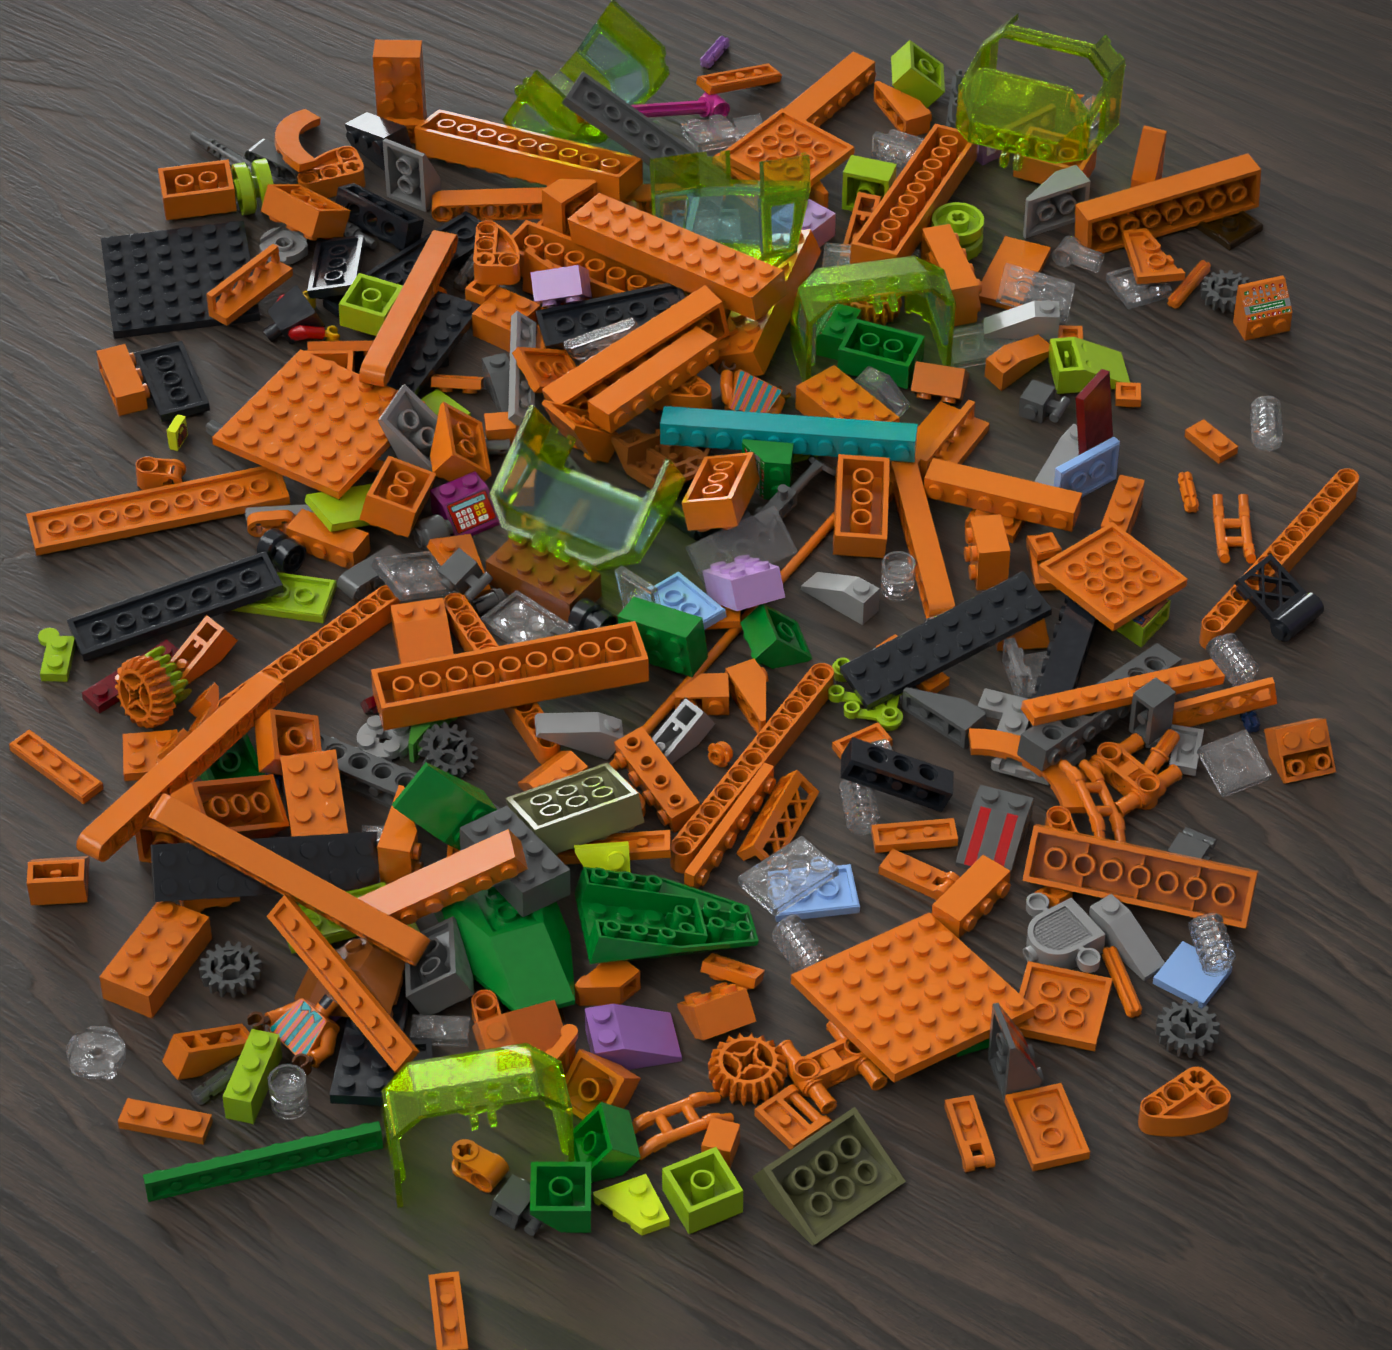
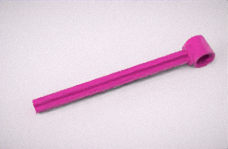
(705, 107)

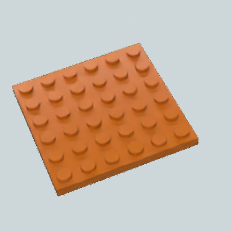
(311, 425)
(910, 996)

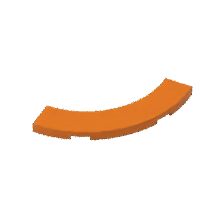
(288, 143)
(1006, 744)

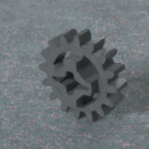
(1224, 290)
(448, 749)
(230, 969)
(1187, 1028)

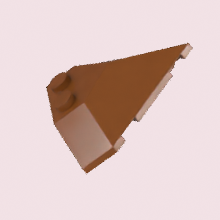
(644, 456)
(372, 965)

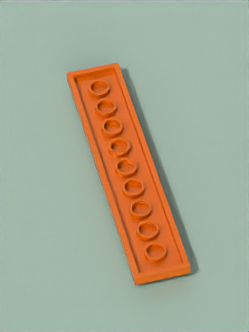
(155, 509)

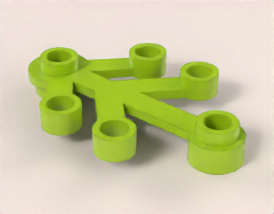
(887, 715)

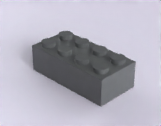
(546, 875)

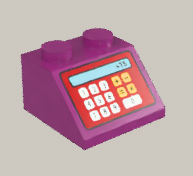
(465, 505)

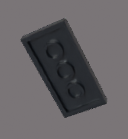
(335, 266)
(172, 381)

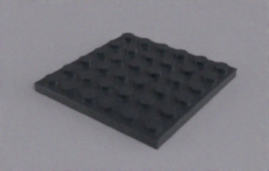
(163, 277)

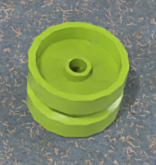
(249, 186)
(965, 221)

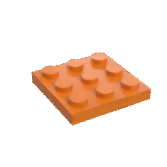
(1066, 1005)

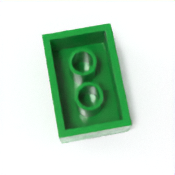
(882, 349)
(669, 635)

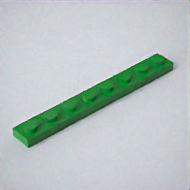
(263, 1161)

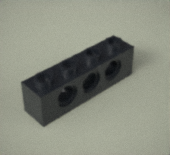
(380, 216)
(897, 774)

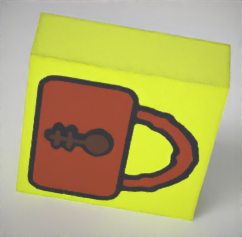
(177, 432)

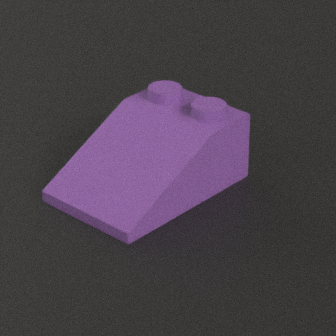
(632, 1035)

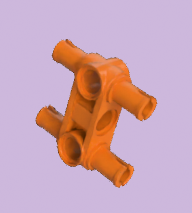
(1130, 777)
(829, 1067)

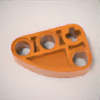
(333, 170)
(495, 255)
(690, 394)
(1185, 1105)

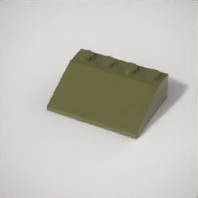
(579, 808)
(829, 1177)

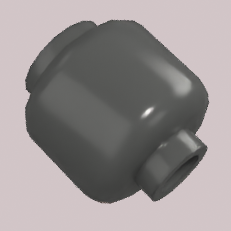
(431, 528)

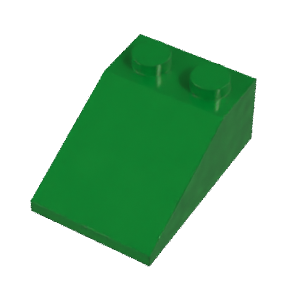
(442, 803)

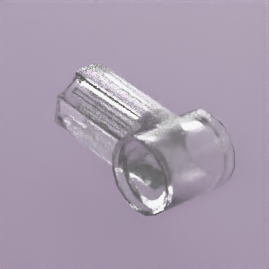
(1072, 252)

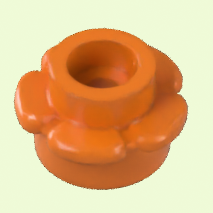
(720, 753)

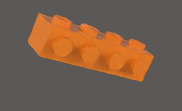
(656, 778)

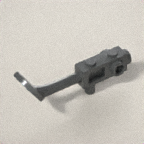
(786, 496)

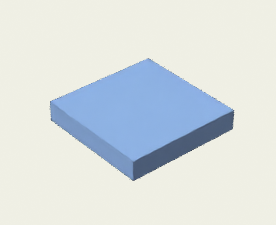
(1185, 978)

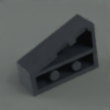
(369, 131)

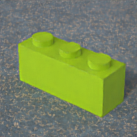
(250, 1077)

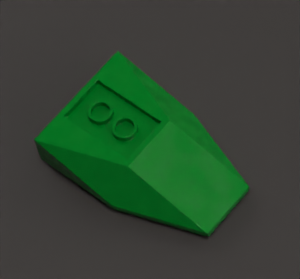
(655, 917)
(515, 955)

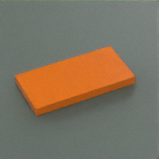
(1015, 252)

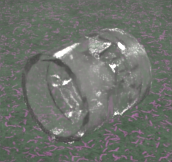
(898, 575)
(288, 1091)

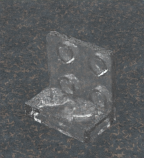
(894, 147)
(1022, 668)

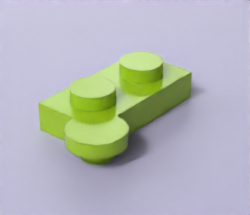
(57, 655)

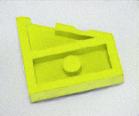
(609, 856)
(634, 1203)

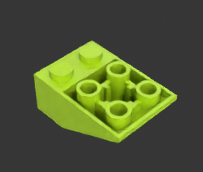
(1077, 362)

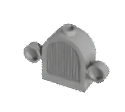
(1062, 935)

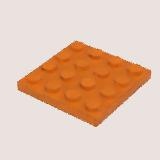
(789, 136)
(1112, 576)

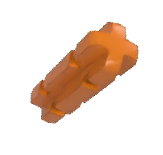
(1188, 492)

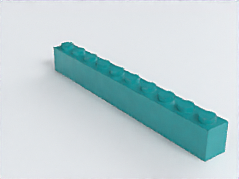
(809, 434)

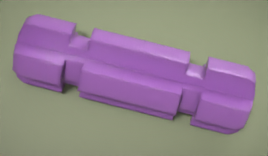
(714, 52)

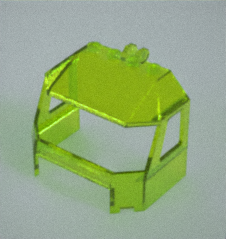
(1032, 114)
(469, 1086)

